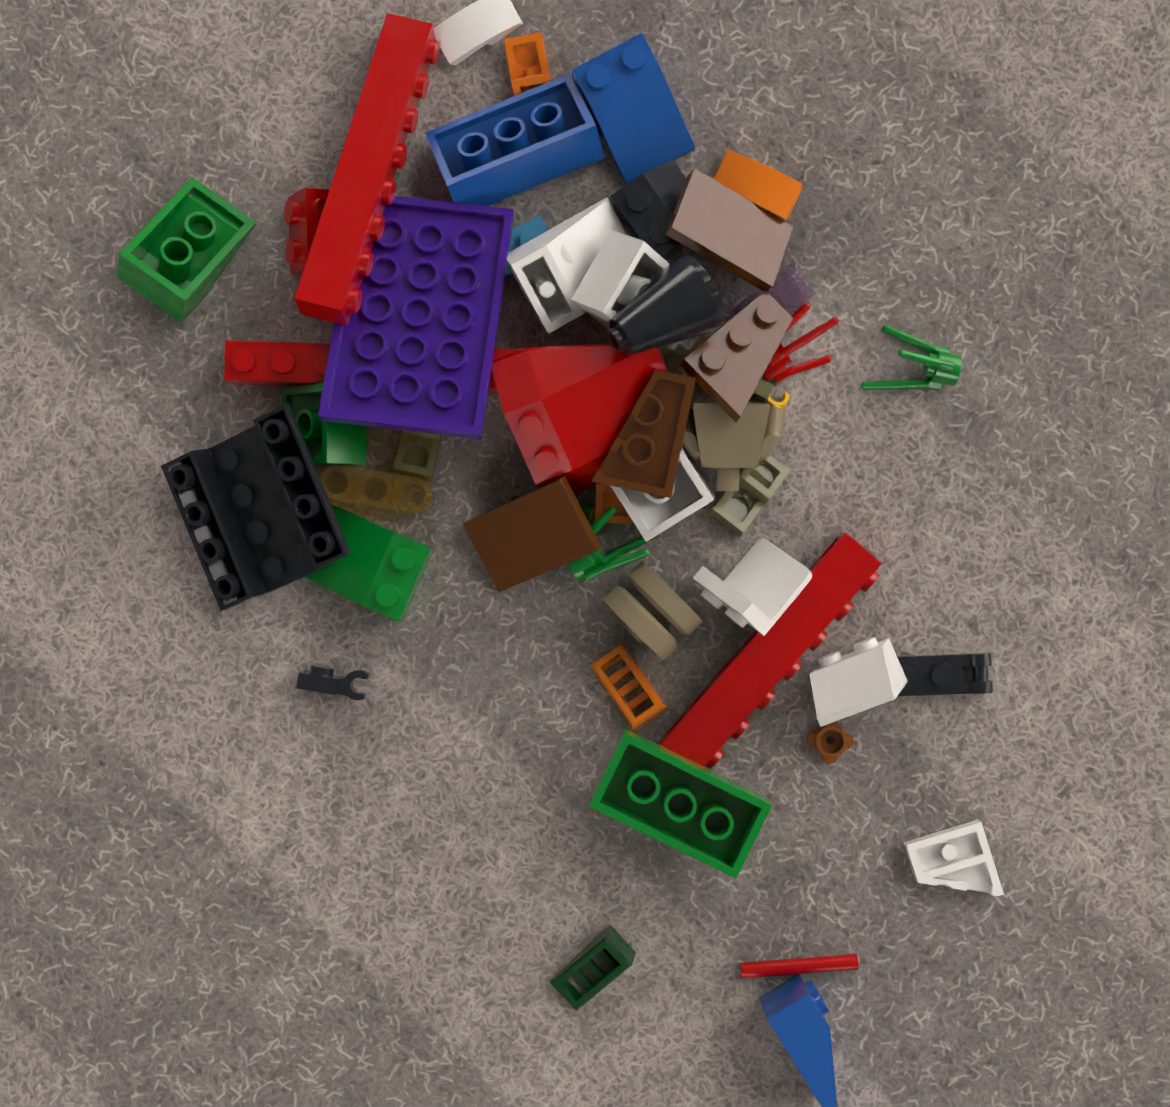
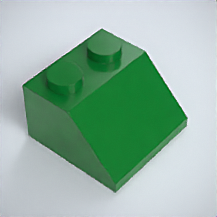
(326, 441)

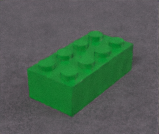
(679, 803)

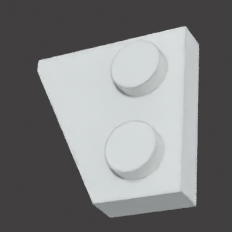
(955, 859)

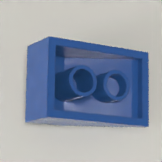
(633, 108)
(798, 1019)

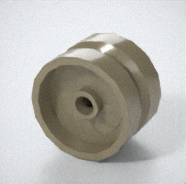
(652, 610)

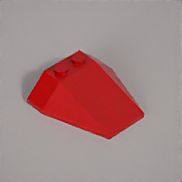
(570, 405)

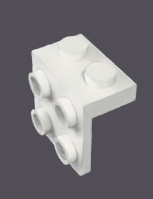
(757, 587)

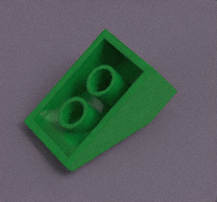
(184, 249)
(381, 567)

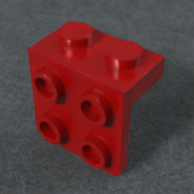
(303, 216)

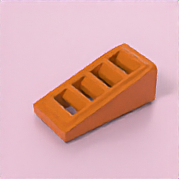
(647, 716)

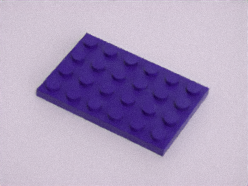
(425, 322)

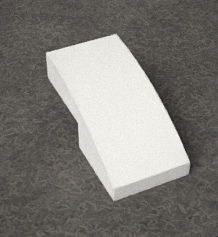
(474, 27)

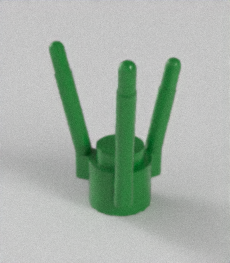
(937, 365)
(598, 563)

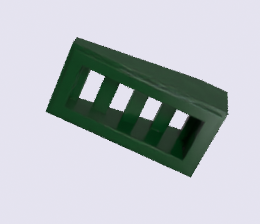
(619, 950)

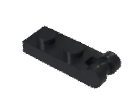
(943, 674)

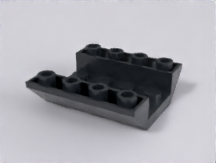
(256, 510)

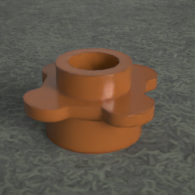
(831, 751)

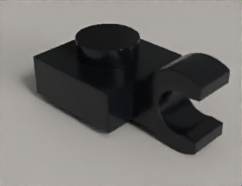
(323, 680)

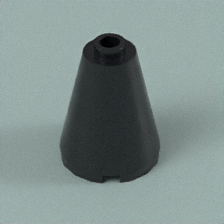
(668, 310)

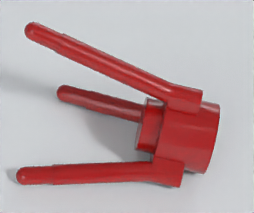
(780, 359)

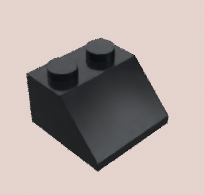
(648, 206)

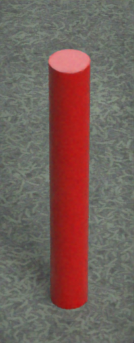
(799, 966)

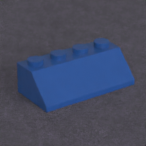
(516, 143)

